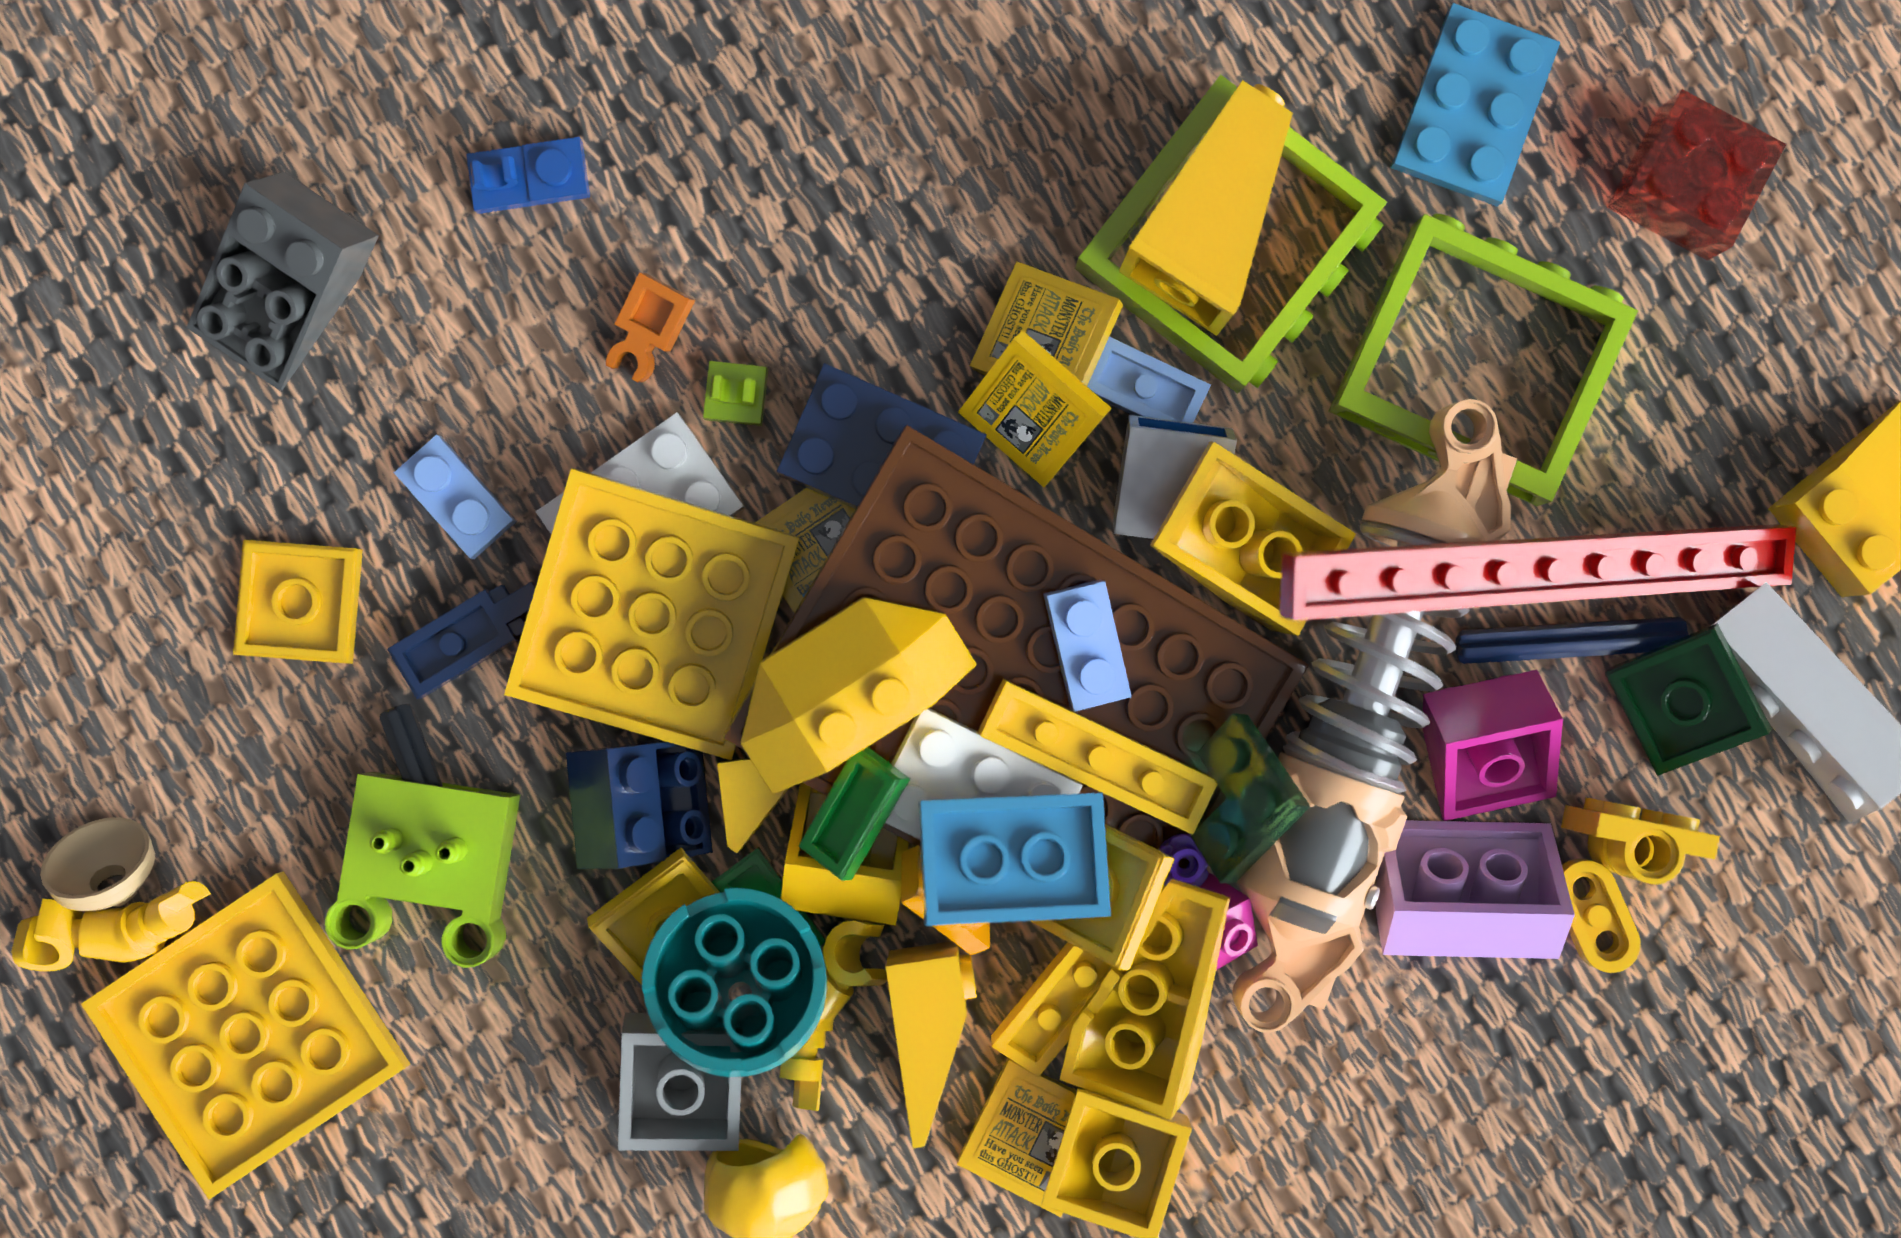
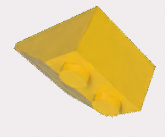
(1852, 510)
(1233, 531)
(929, 1013)

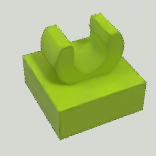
(735, 393)

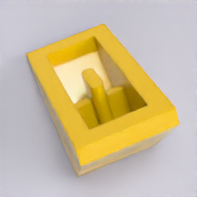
(744, 800)

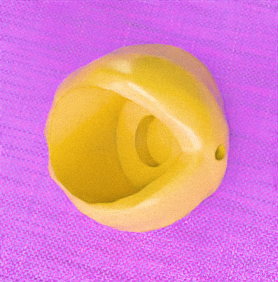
(764, 1188)

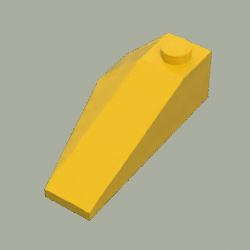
(1149, 1021)

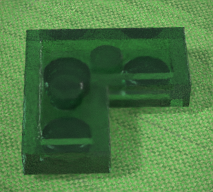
(1258, 801)

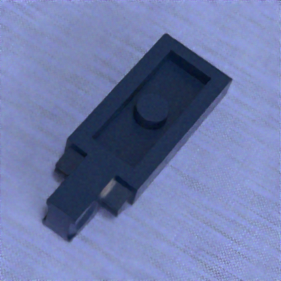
(462, 638)

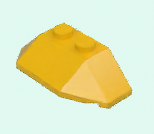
(848, 687)

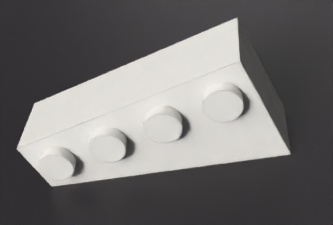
(1816, 704)

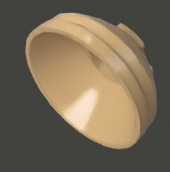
(93, 854)

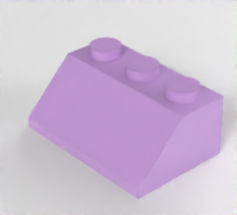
(1473, 891)

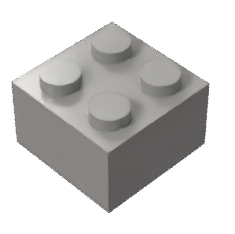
(670, 1102)

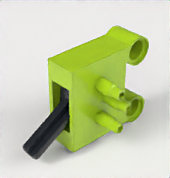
(425, 847)

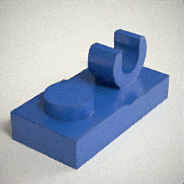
(528, 175)

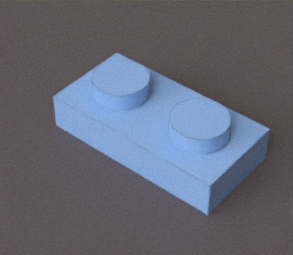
(1146, 385)
(455, 497)
(1087, 645)

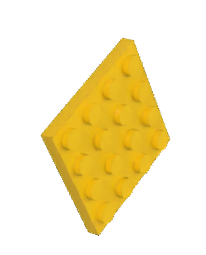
(650, 613)
(245, 1034)

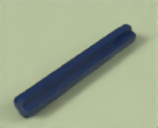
(1567, 640)

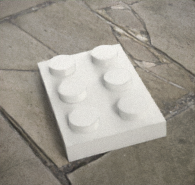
(665, 463)
(957, 763)

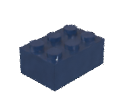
(851, 430)

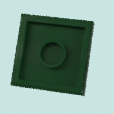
(1688, 700)

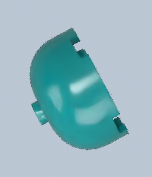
(730, 944)

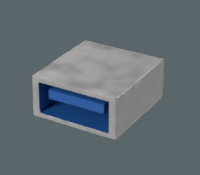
(1156, 467)

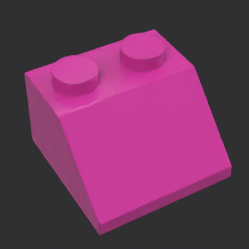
(1493, 744)

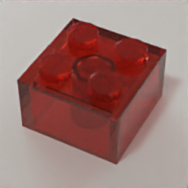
(1696, 175)

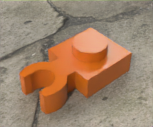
(653, 319)

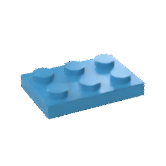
(1475, 105)
(1014, 859)

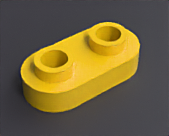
(1598, 912)

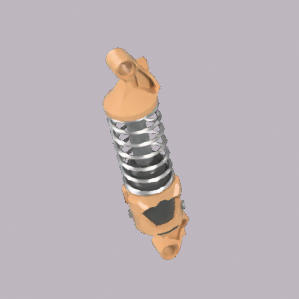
(1348, 760)

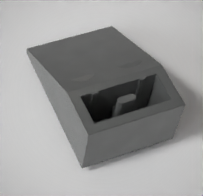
(279, 276)

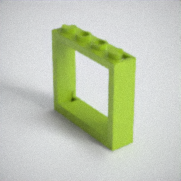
(1502, 261)
(1293, 318)

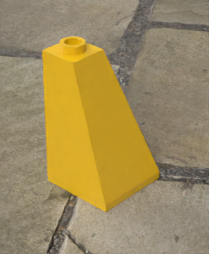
(1209, 220)

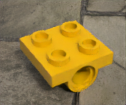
(1641, 849)

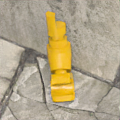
(109, 934)
(843, 972)

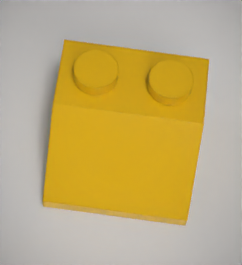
(811, 888)
(1117, 1165)

